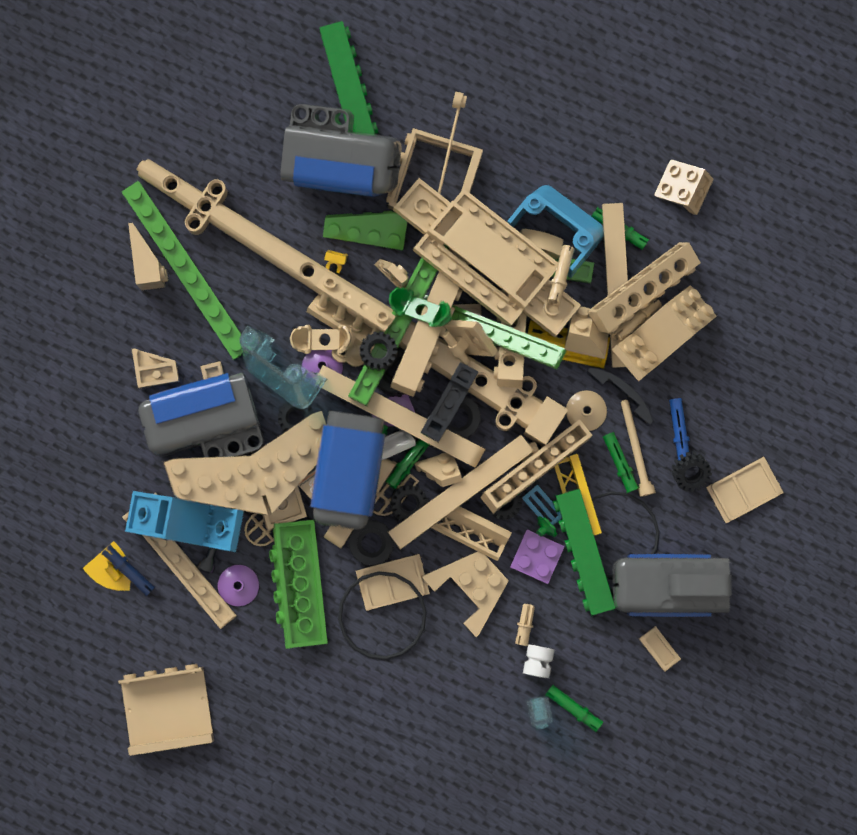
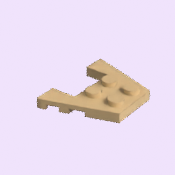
(478, 580)

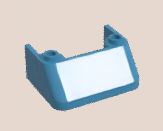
(587, 229)

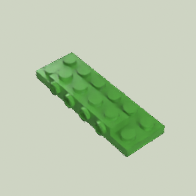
(298, 584)

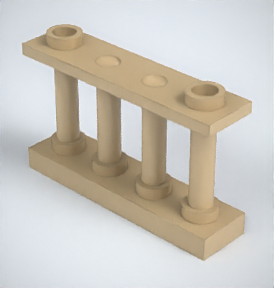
(352, 300)

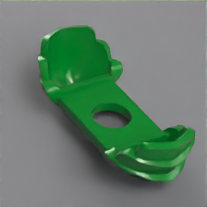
(405, 303)

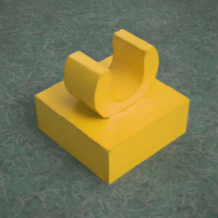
(335, 258)

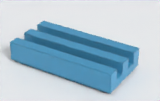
(546, 498)

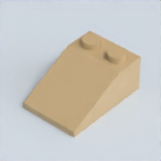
(147, 268)

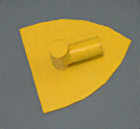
(104, 573)

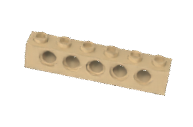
(603, 311)
(510, 375)
(536, 466)

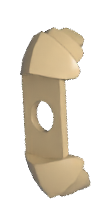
(306, 339)

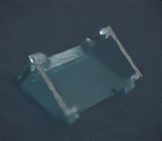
(294, 385)

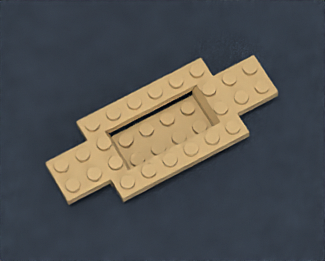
(492, 249)

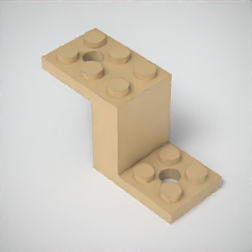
(664, 332)

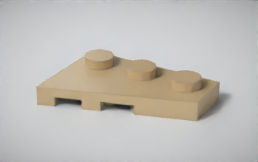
(396, 275)

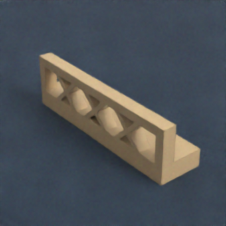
(474, 524)

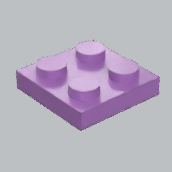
(537, 556)

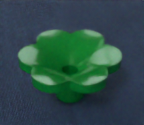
(545, 527)

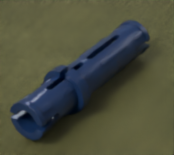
(128, 570)

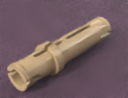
(559, 282)
(632, 324)

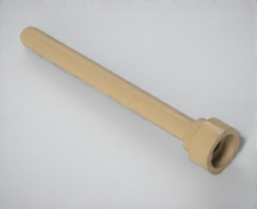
(646, 487)

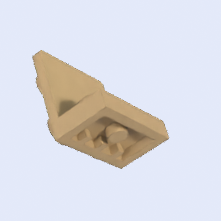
(684, 185)

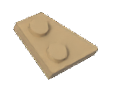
(153, 369)
(441, 469)

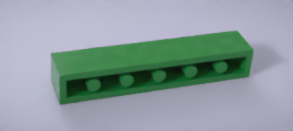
(347, 75)
(584, 551)

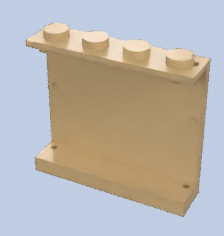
(167, 709)

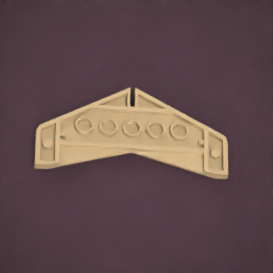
(245, 479)

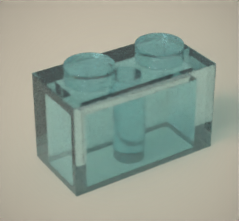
(539, 711)

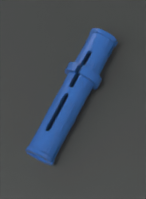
(676, 405)

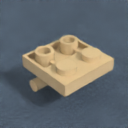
(469, 339)

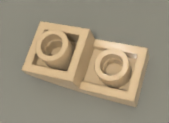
(548, 243)

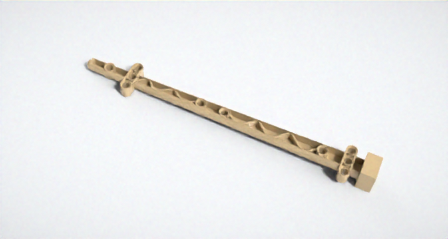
(534, 415)

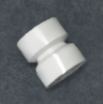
(538, 661)

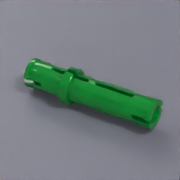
(630, 235)
(620, 462)
(403, 468)
(581, 713)

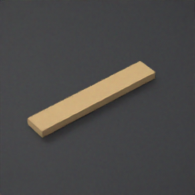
(193, 580)

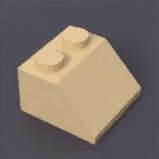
(584, 336)

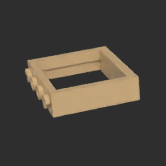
(419, 135)

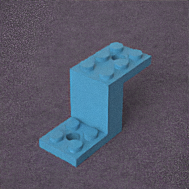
(184, 521)

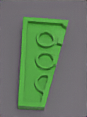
(369, 228)

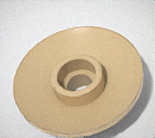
(594, 402)

